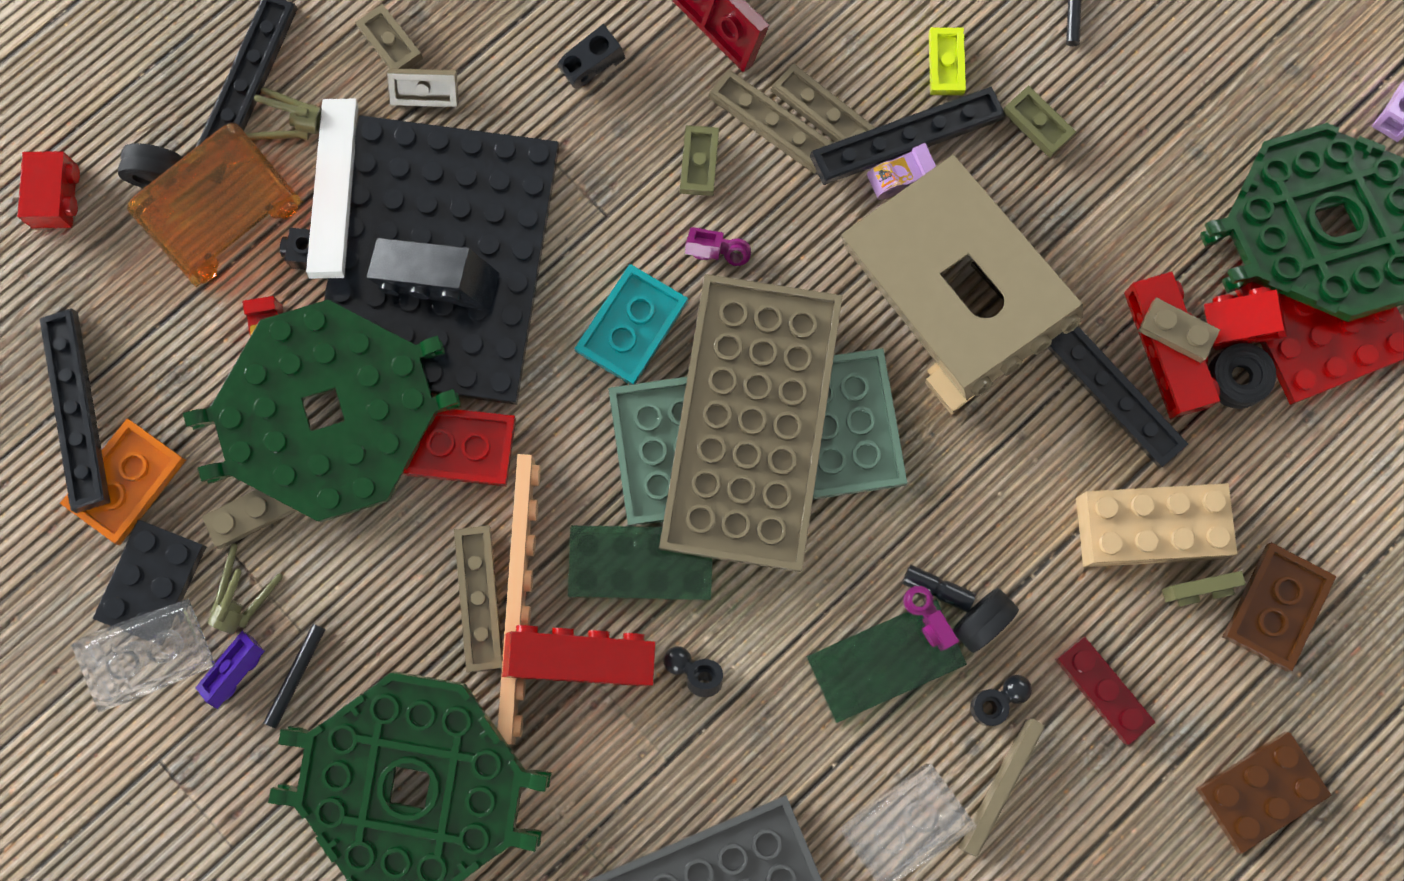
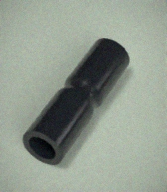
(942, 590)

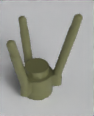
(302, 116)
(226, 613)

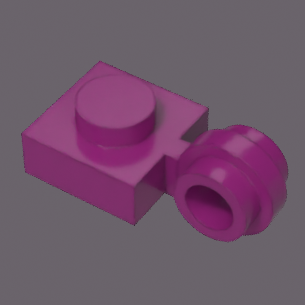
(710, 244)
(936, 627)

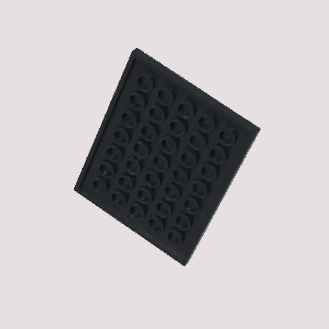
(460, 193)

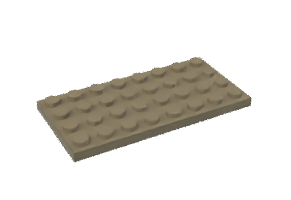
(751, 423)

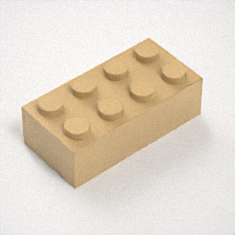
(1156, 525)

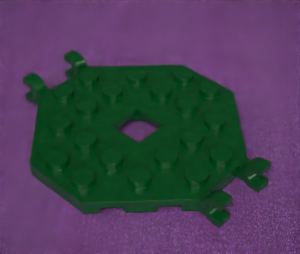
(1284, 241)
(341, 465)
(417, 727)

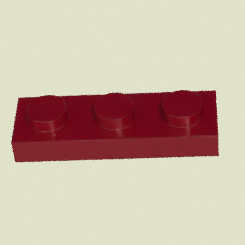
(1105, 691)

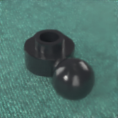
(679, 661)
(1015, 690)

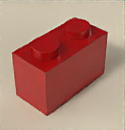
(48, 189)
(1246, 318)

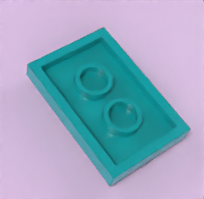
(631, 325)

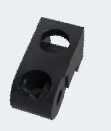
(591, 57)

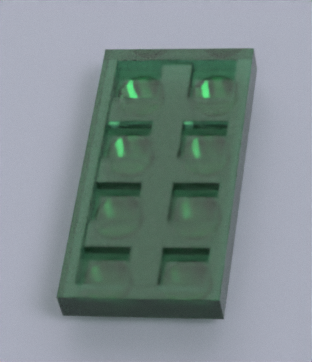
(629, 565)
(880, 665)

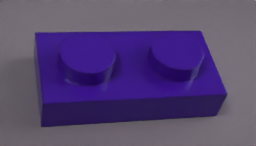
(230, 669)

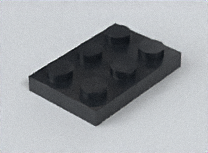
(150, 574)

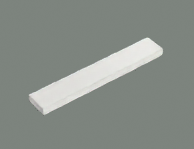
(332, 189)

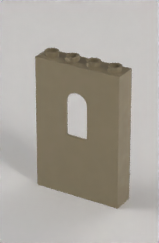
(927, 232)

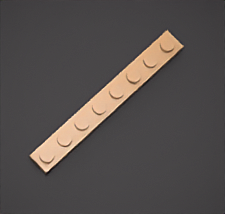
(519, 582)

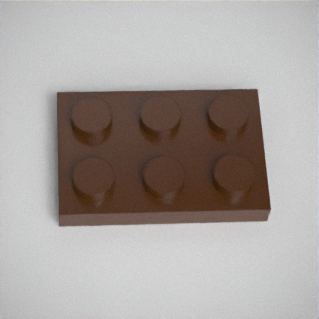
(1279, 607)
(1263, 792)

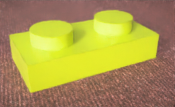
(947, 61)

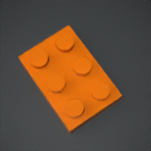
(136, 474)

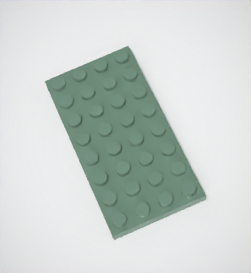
(856, 450)

